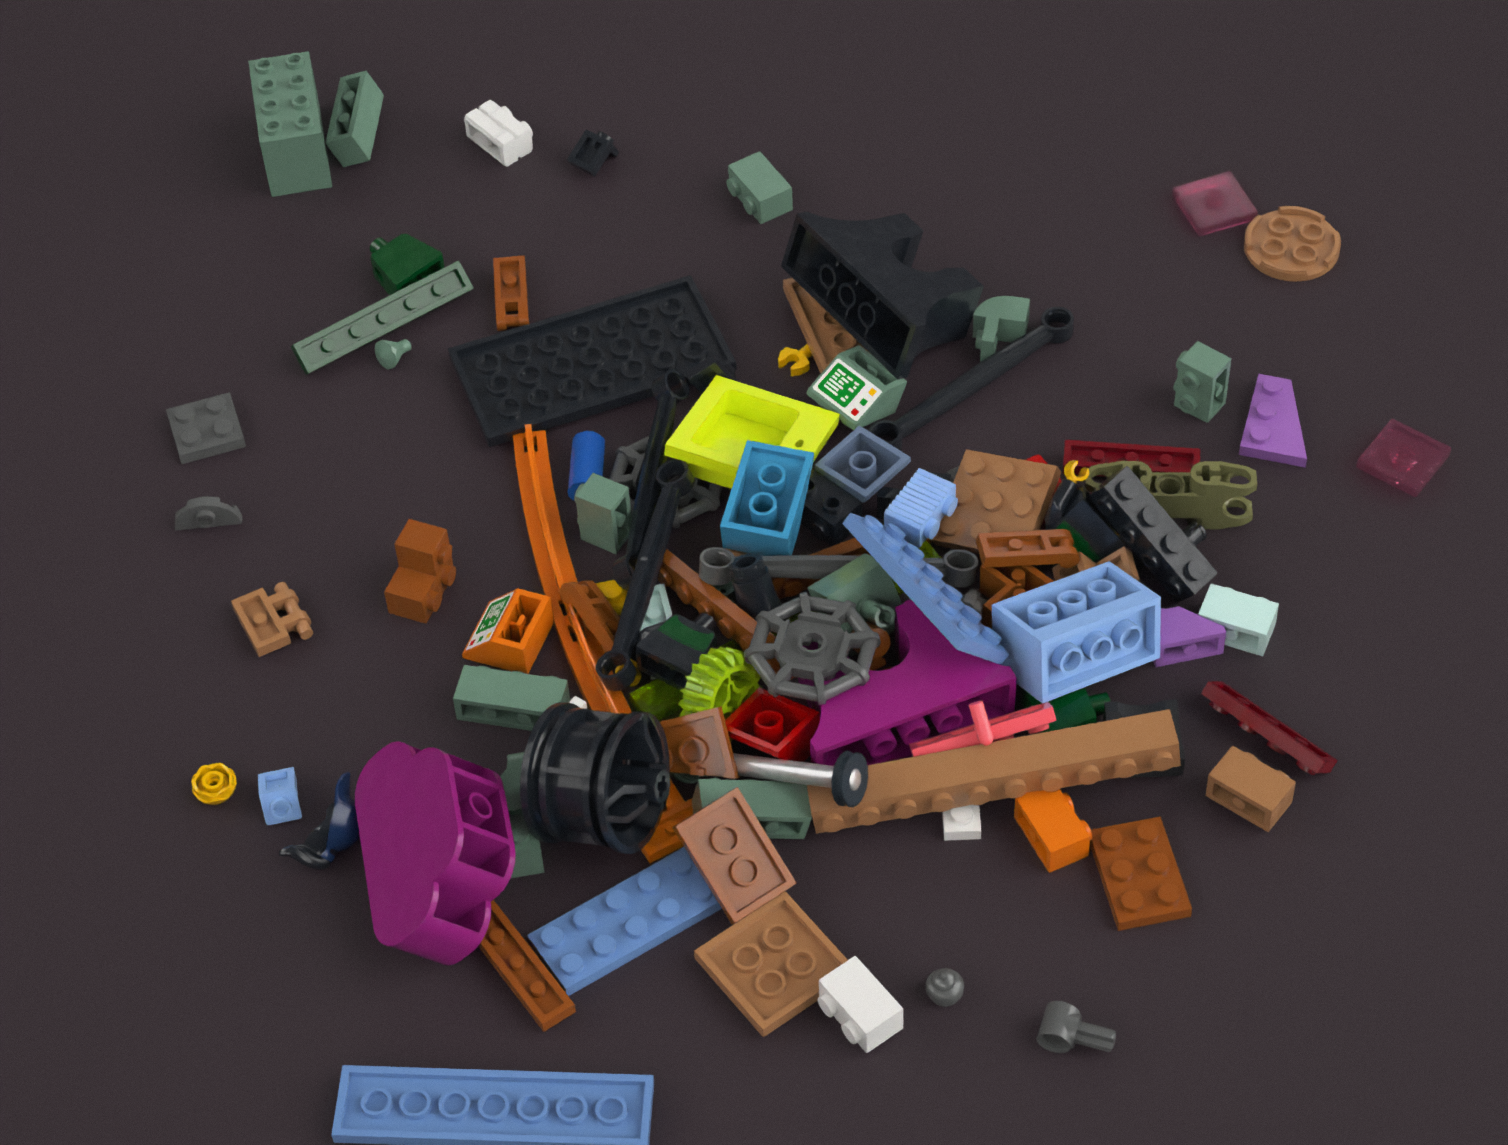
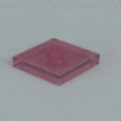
(1214, 203)
(1403, 457)

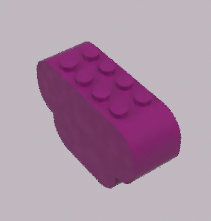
(432, 849)

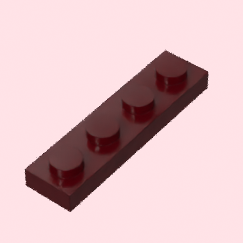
(1156, 457)
(1279, 736)

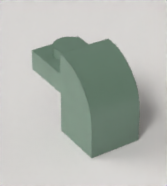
(999, 320)

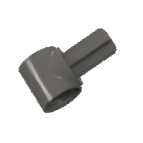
(1063, 1029)

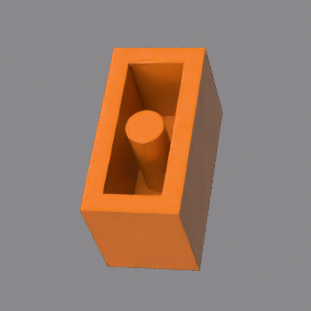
(1053, 827)

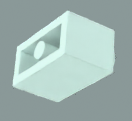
(1246, 618)

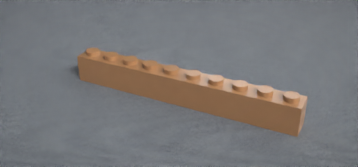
(1004, 770)

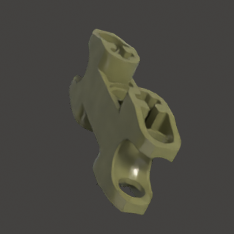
(1194, 495)

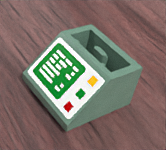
(857, 388)

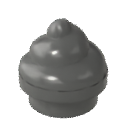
(944, 987)

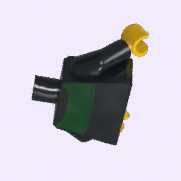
(1075, 512)
(672, 647)

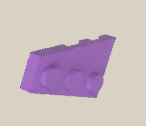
(1273, 424)

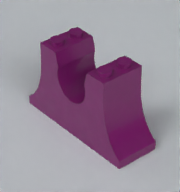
(911, 701)

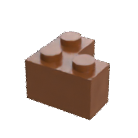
(422, 571)
(1006, 582)

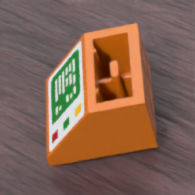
(511, 631)

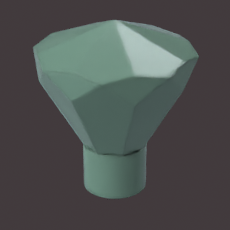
(390, 352)

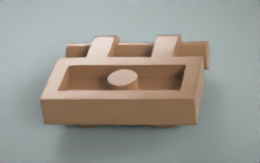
(262, 623)

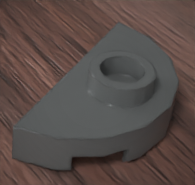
(206, 513)

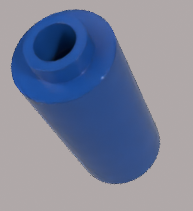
(586, 458)

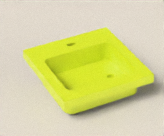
(734, 412)

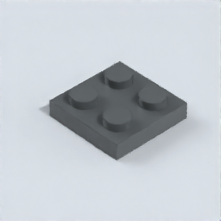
(206, 428)

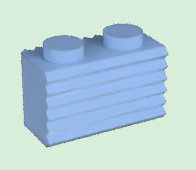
(922, 506)

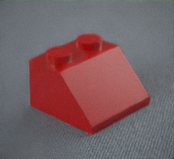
(774, 725)

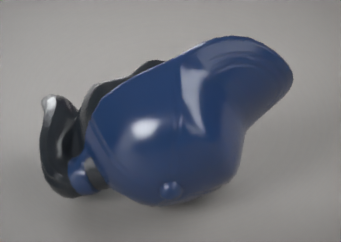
(334, 834)

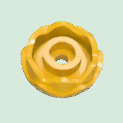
(213, 774)

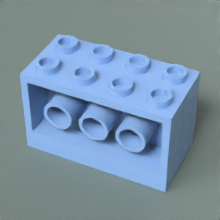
(1078, 630)

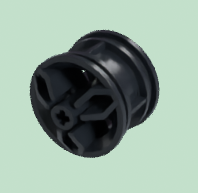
(595, 777)

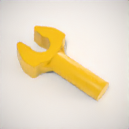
(800, 356)

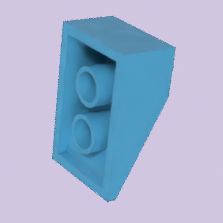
(767, 500)

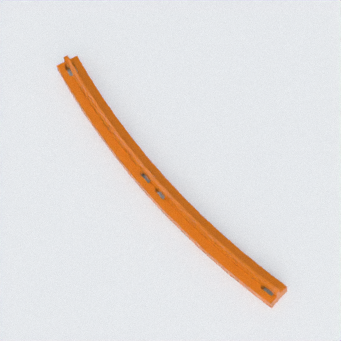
(555, 569)

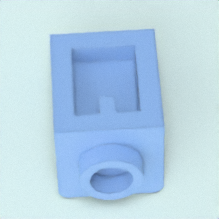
(279, 796)

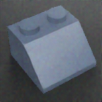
(862, 464)

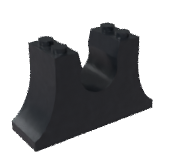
(867, 284)

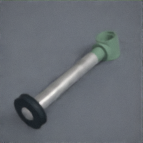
(846, 778)

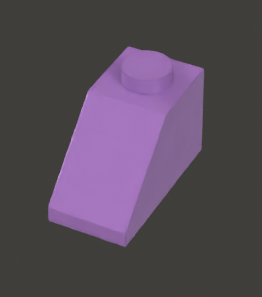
(1188, 637)

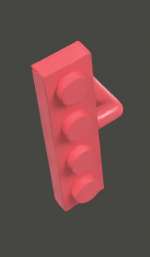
(987, 731)

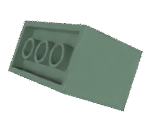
(290, 124)

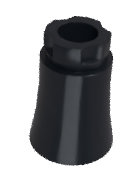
(753, 585)

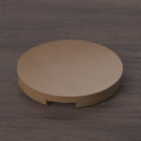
(1292, 244)

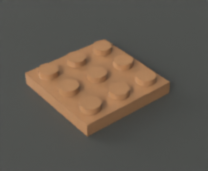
(996, 496)
(770, 962)

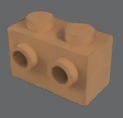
(1250, 788)

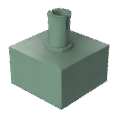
(865, 585)

